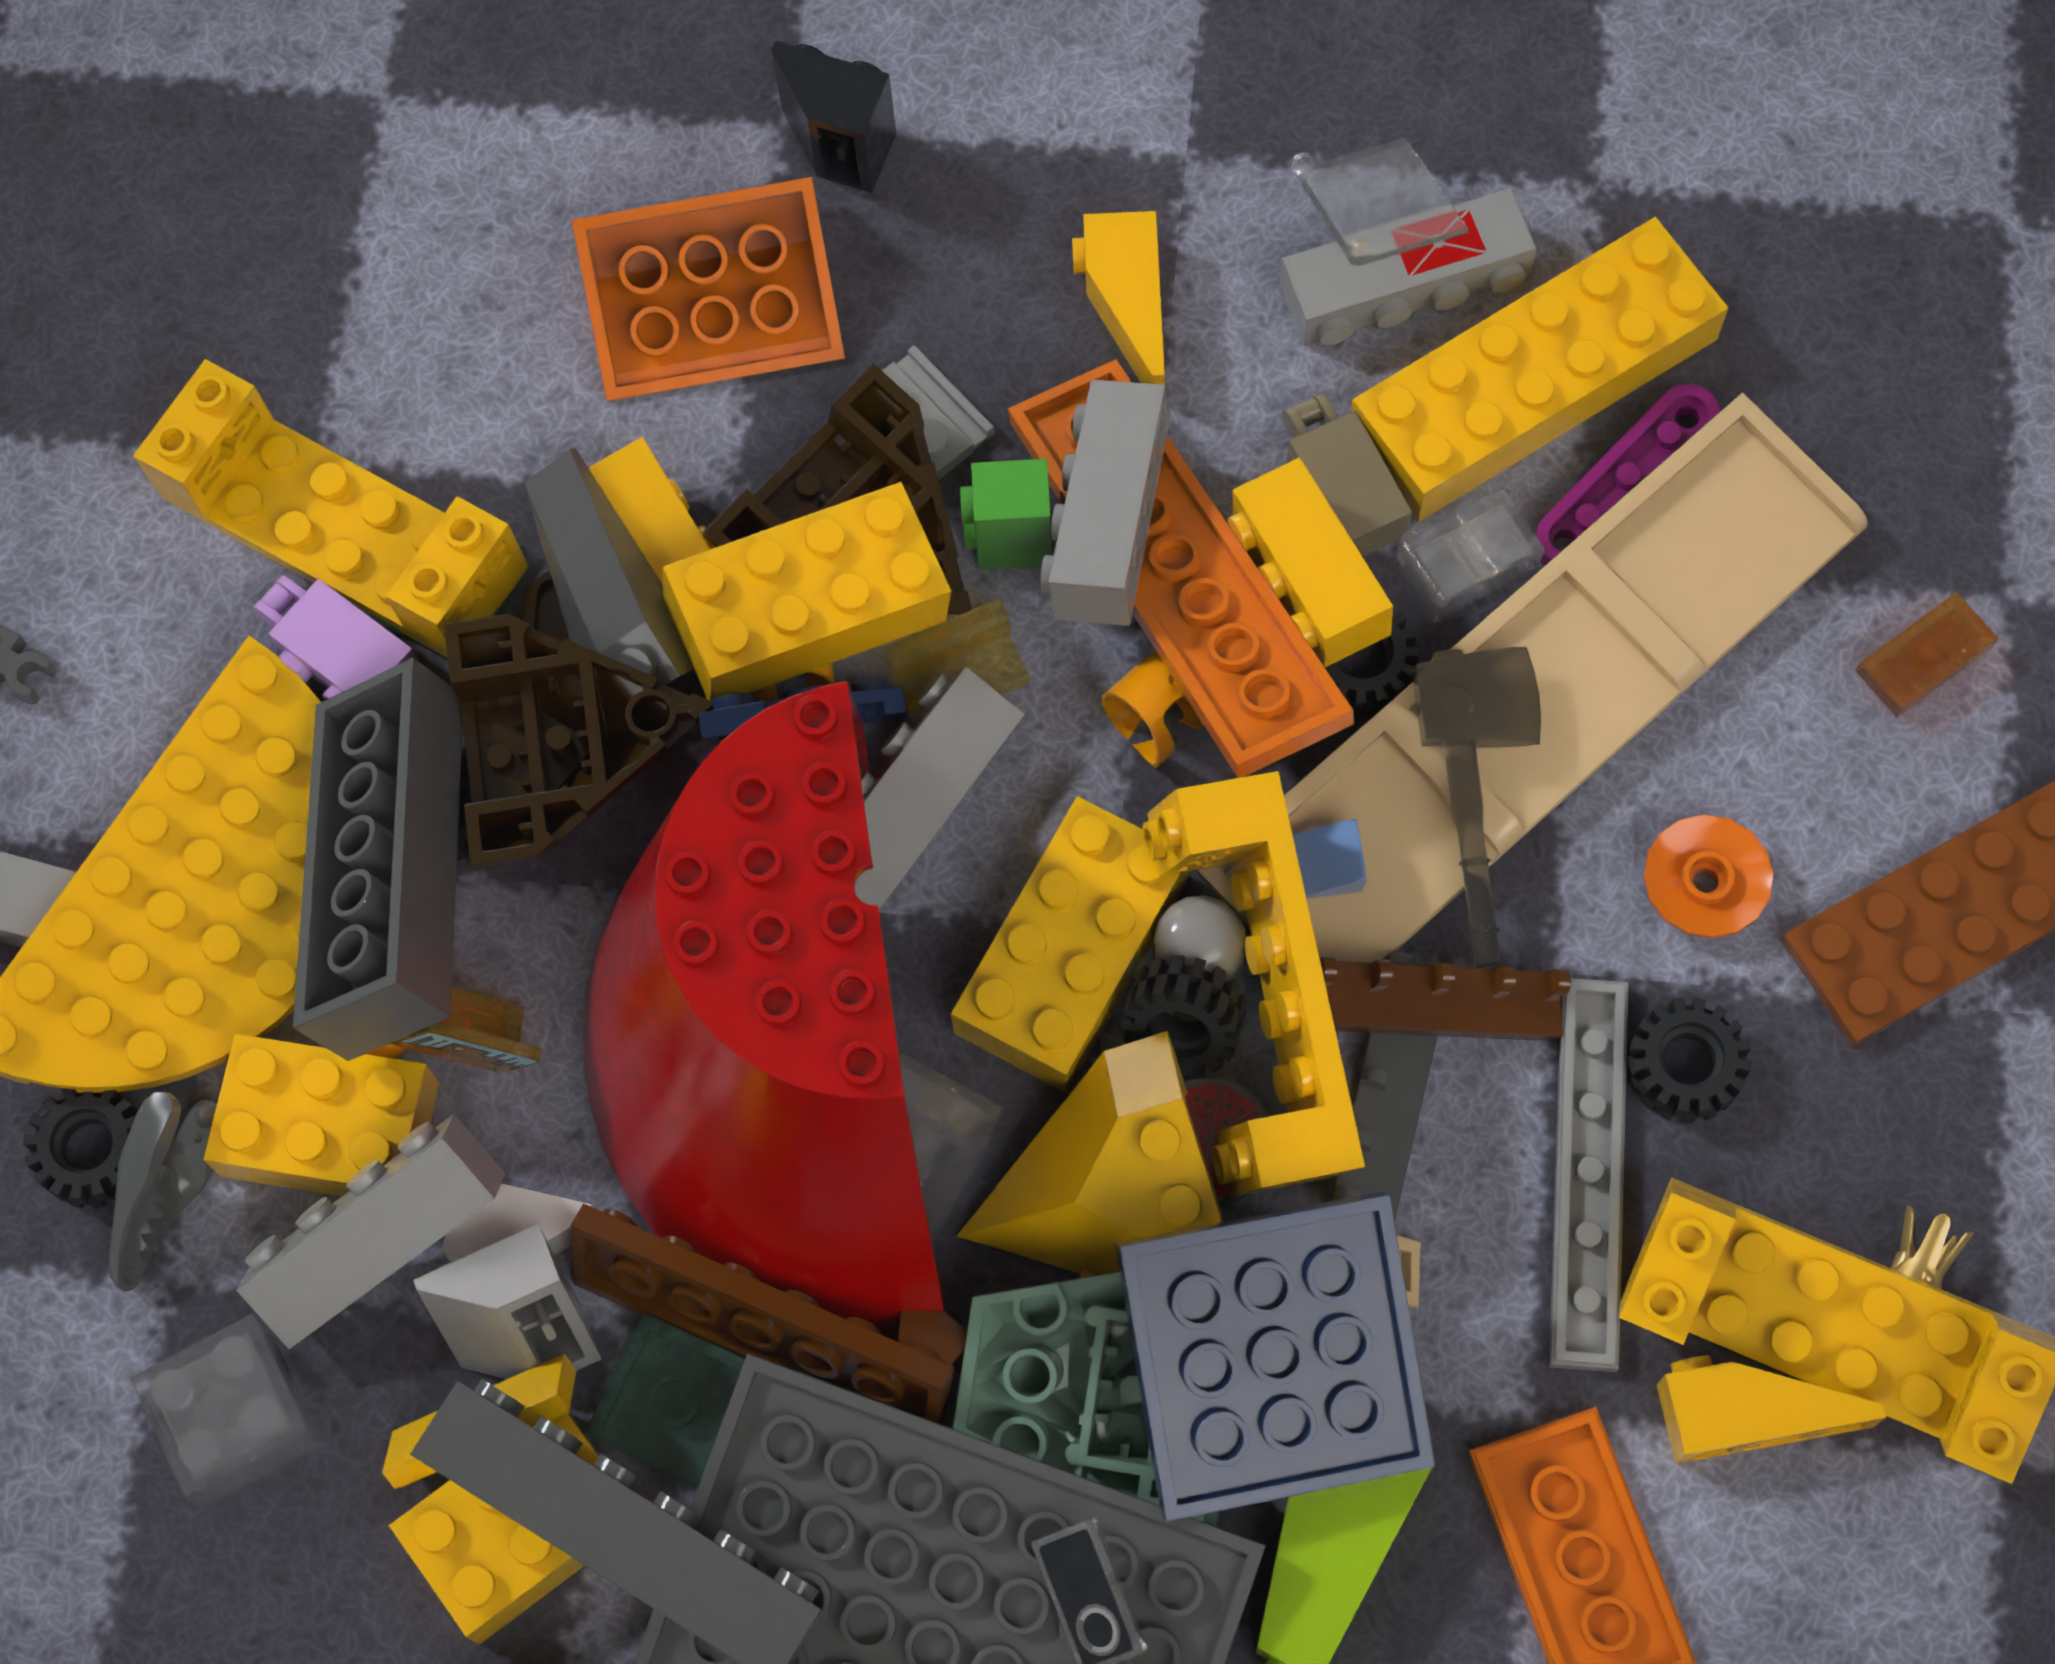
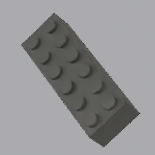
(380, 862)
(614, 1530)

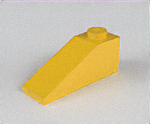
(1124, 285)
(1745, 1409)

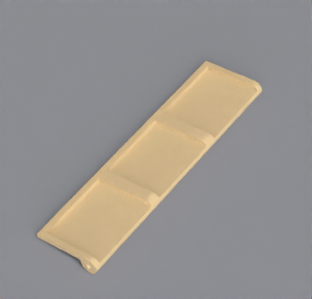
(1612, 641)

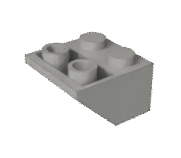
(508, 1307)

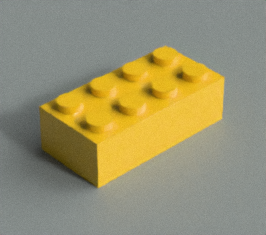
(806, 593)
(1067, 947)

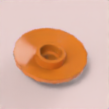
(1715, 848)

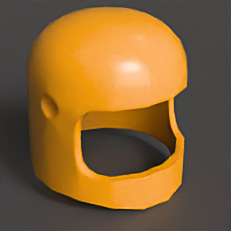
(1146, 695)

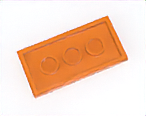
(1579, 1546)

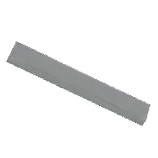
(1589, 1177)

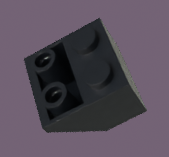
(837, 113)

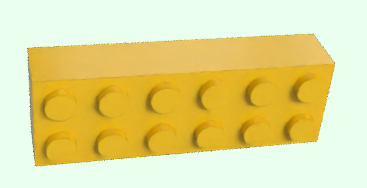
(1540, 367)

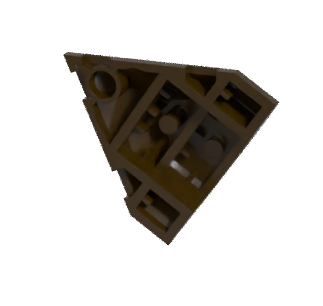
(866, 445)
(550, 732)

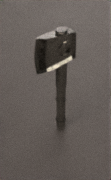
(1465, 706)

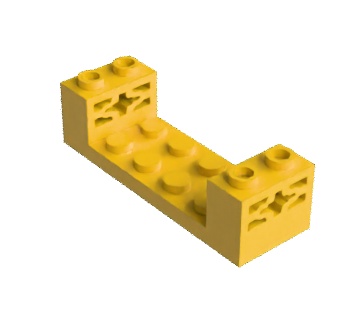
(325, 515)
(1250, 826)
(1843, 1325)

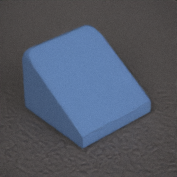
(1331, 859)

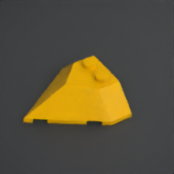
(1104, 1167)

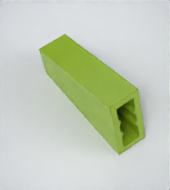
(1327, 1562)

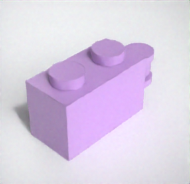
(328, 636)

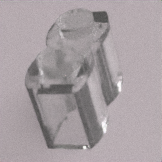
(1467, 554)

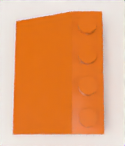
(708, 288)

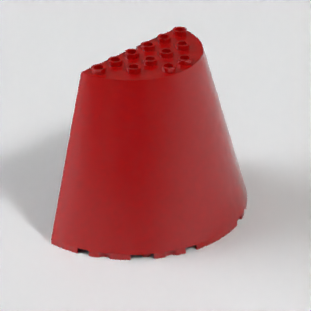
(753, 1030)

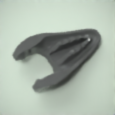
(156, 1181)

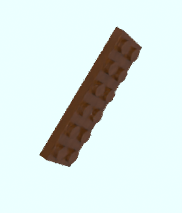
(750, 1317)

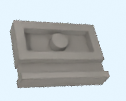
(950, 420)

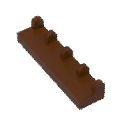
(1445, 1000)

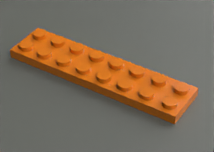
(1206, 604)

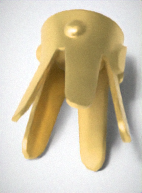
(1931, 1259)

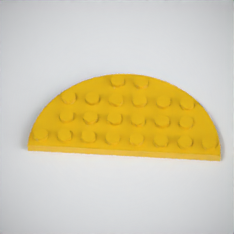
(183, 905)

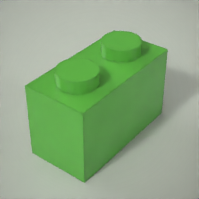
(1007, 513)

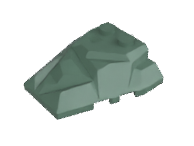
(1059, 1382)

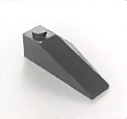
(600, 574)

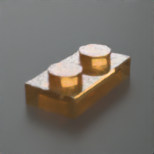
(1926, 654)

